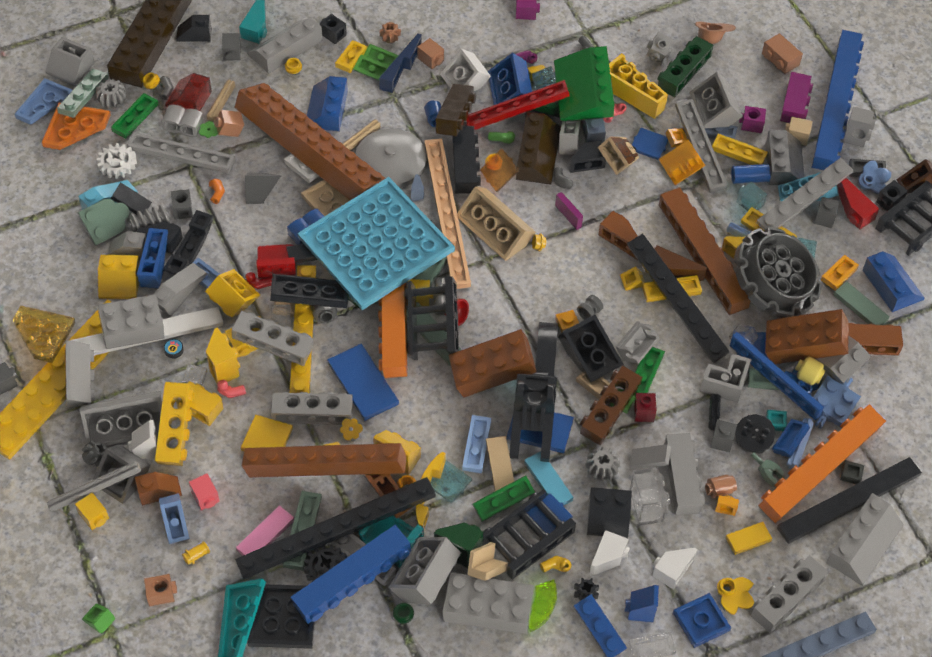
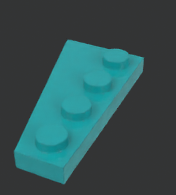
(238, 616)

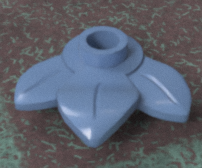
(875, 175)

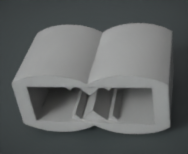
(182, 120)

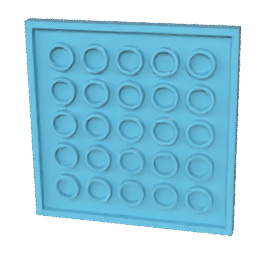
(376, 242)

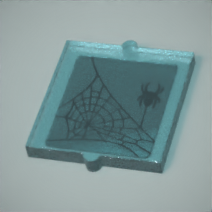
(451, 483)

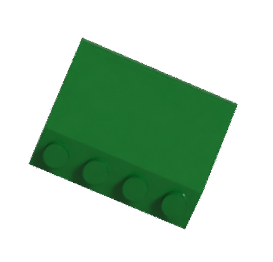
(588, 84)

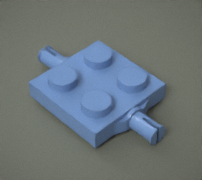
(837, 401)

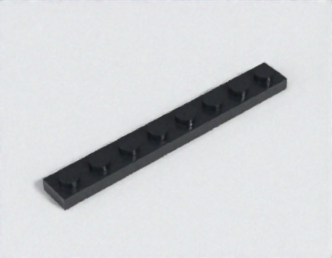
(678, 298)

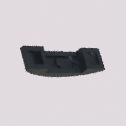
(191, 244)
(546, 348)

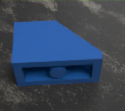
(642, 604)

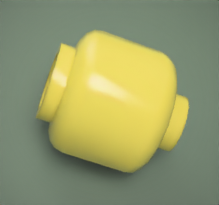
(810, 370)

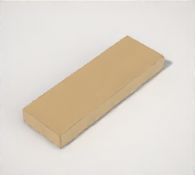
(499, 461)

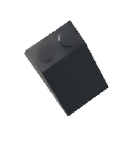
(590, 348)

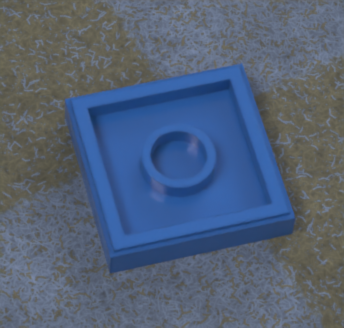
(701, 620)

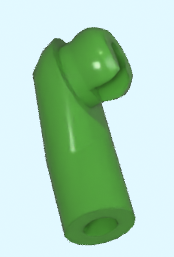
(508, 137)

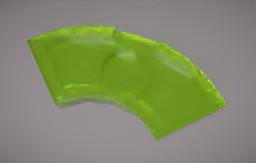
(543, 604)

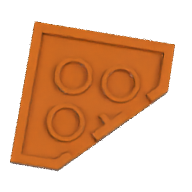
(68, 130)

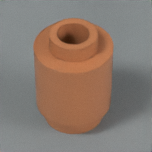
(721, 486)

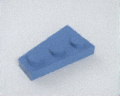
(42, 101)

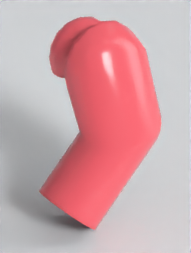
(618, 110)
(228, 391)

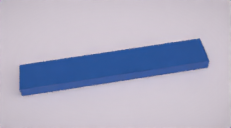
(777, 376)

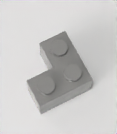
(726, 382)

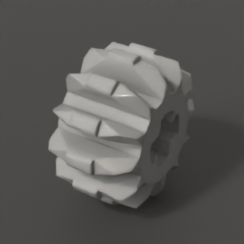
(110, 93)
(602, 464)

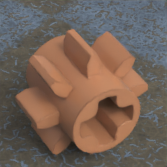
(390, 32)

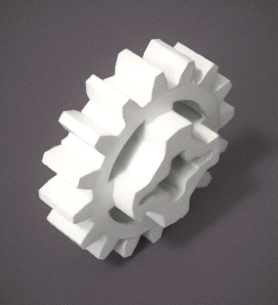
(115, 162)

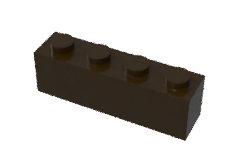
(455, 109)

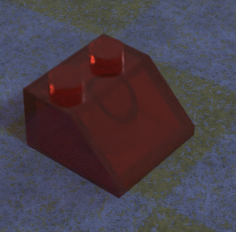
(191, 92)

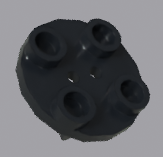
(763, 438)

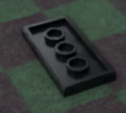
(308, 291)

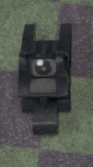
(534, 410)

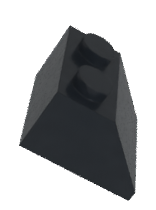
(609, 511)

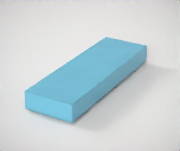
(548, 478)

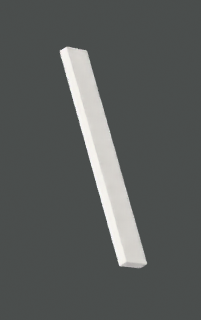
(173, 327)

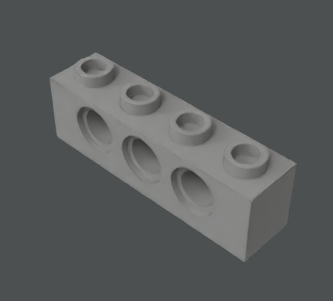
(260, 339)
(303, 414)
(772, 617)

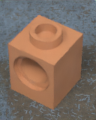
(152, 584)

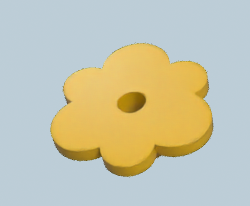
(345, 429)

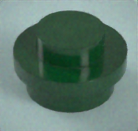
(403, 613)

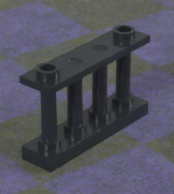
(900, 211)
(449, 308)
(532, 553)

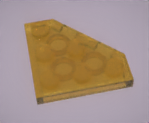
(43, 331)

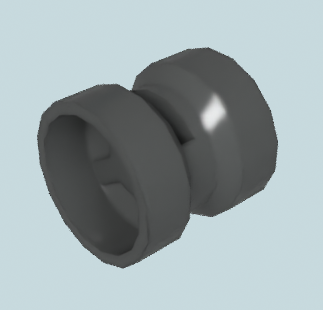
(590, 307)

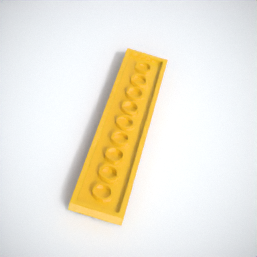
(41, 396)

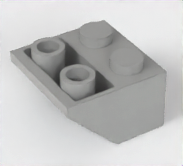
(69, 61)

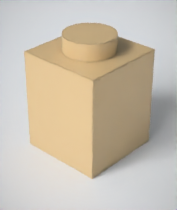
(799, 129)

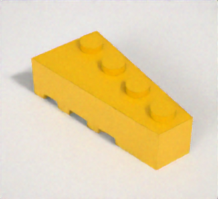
(636, 88)

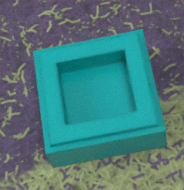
(778, 419)

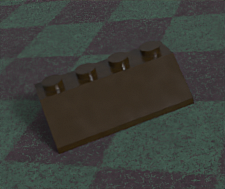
(538, 149)

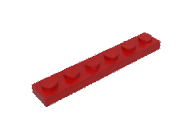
(518, 105)

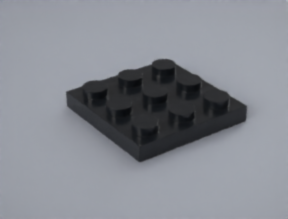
(279, 622)

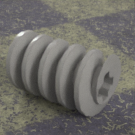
(148, 218)

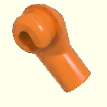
(219, 190)

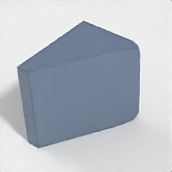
(417, 189)

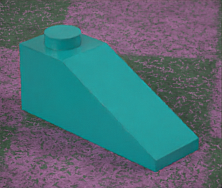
(254, 24)

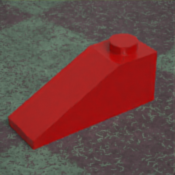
(857, 206)

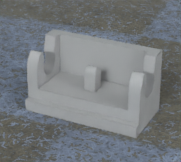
(637, 343)

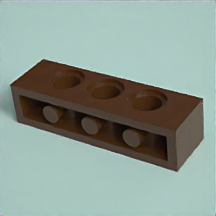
(596, 430)

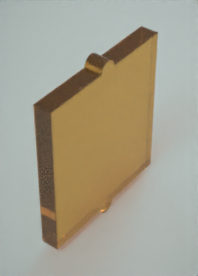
(499, 170)

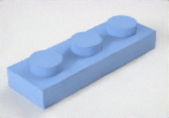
(476, 444)

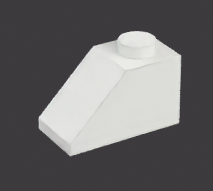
(144, 441)
(609, 553)
(673, 565)

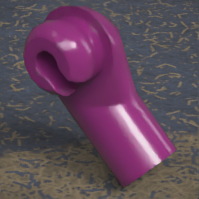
(528, 56)

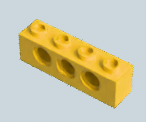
(172, 393)

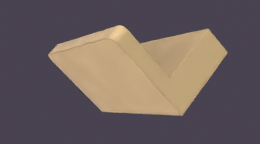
(483, 565)

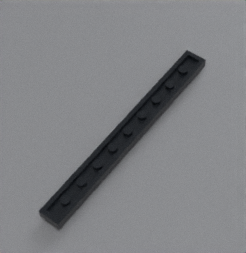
(335, 528)

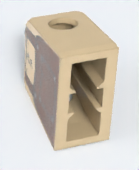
(618, 153)

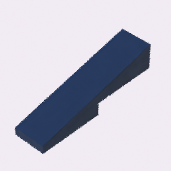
(405, 60)

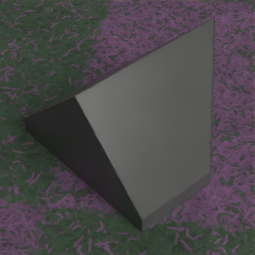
(259, 186)

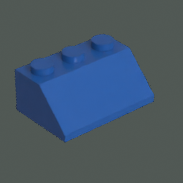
(509, 79)
(328, 103)
(891, 281)

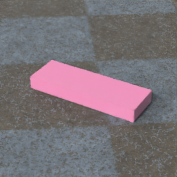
(267, 531)

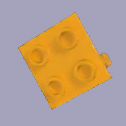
(681, 162)

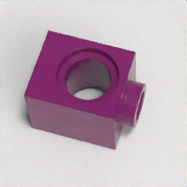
(753, 119)

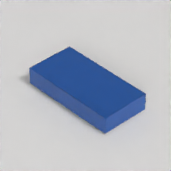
(791, 438)

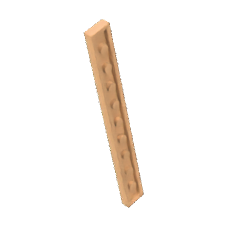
(447, 211)

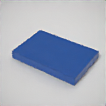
(560, 434)

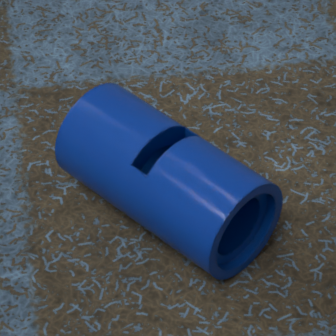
(750, 173)

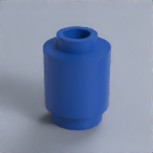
(431, 110)

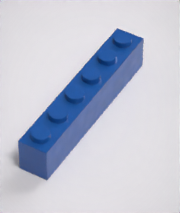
(351, 574)

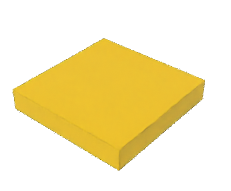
(266, 433)

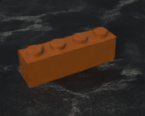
(878, 338)

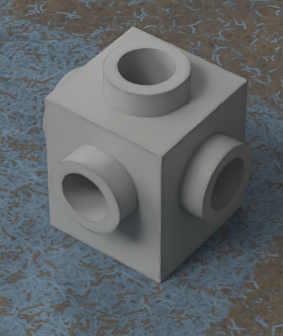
(659, 47)

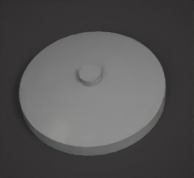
(394, 155)

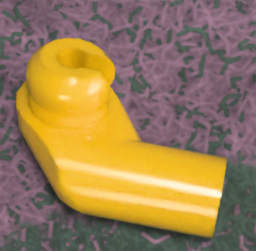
(556, 562)

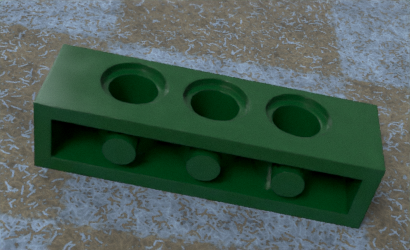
(685, 66)

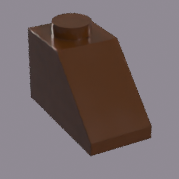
(916, 176)

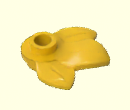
(737, 596)

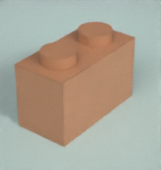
(782, 53)

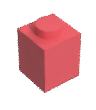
(204, 491)

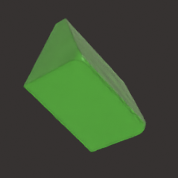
(99, 618)

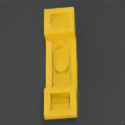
(434, 470)

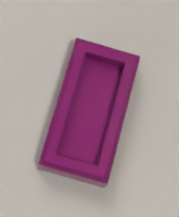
(570, 212)

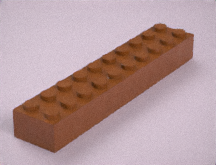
(307, 140)

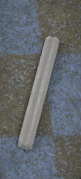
(94, 486)

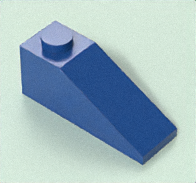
(153, 258)

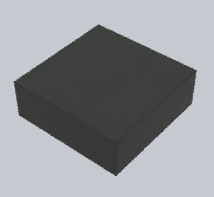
(852, 472)

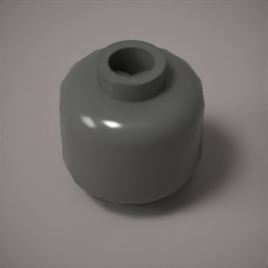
(323, 314)

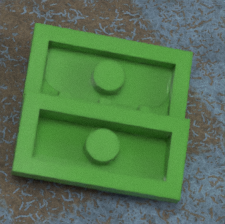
(374, 62)

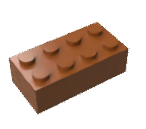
(807, 336)
(492, 363)

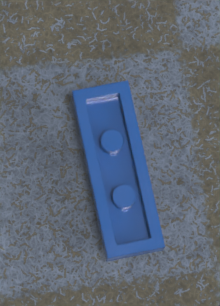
(600, 627)

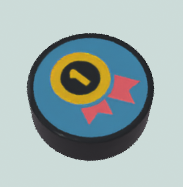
(173, 348)

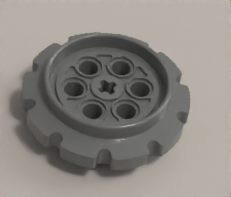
(777, 272)

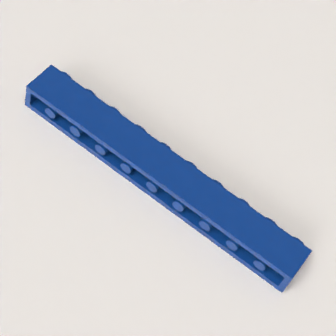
(837, 100)

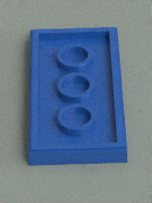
(364, 381)

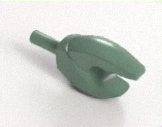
(767, 468)

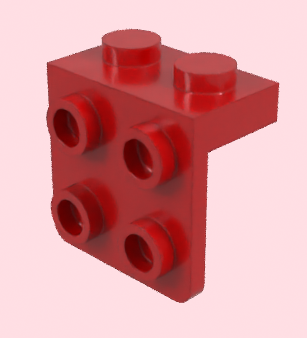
(274, 260)

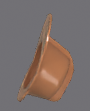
(713, 31)

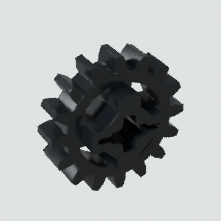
(327, 556)

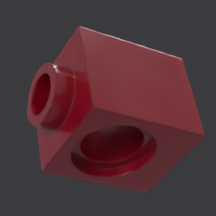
(645, 407)

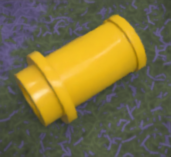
(195, 553)

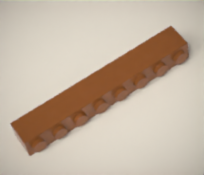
(704, 250)
(324, 460)

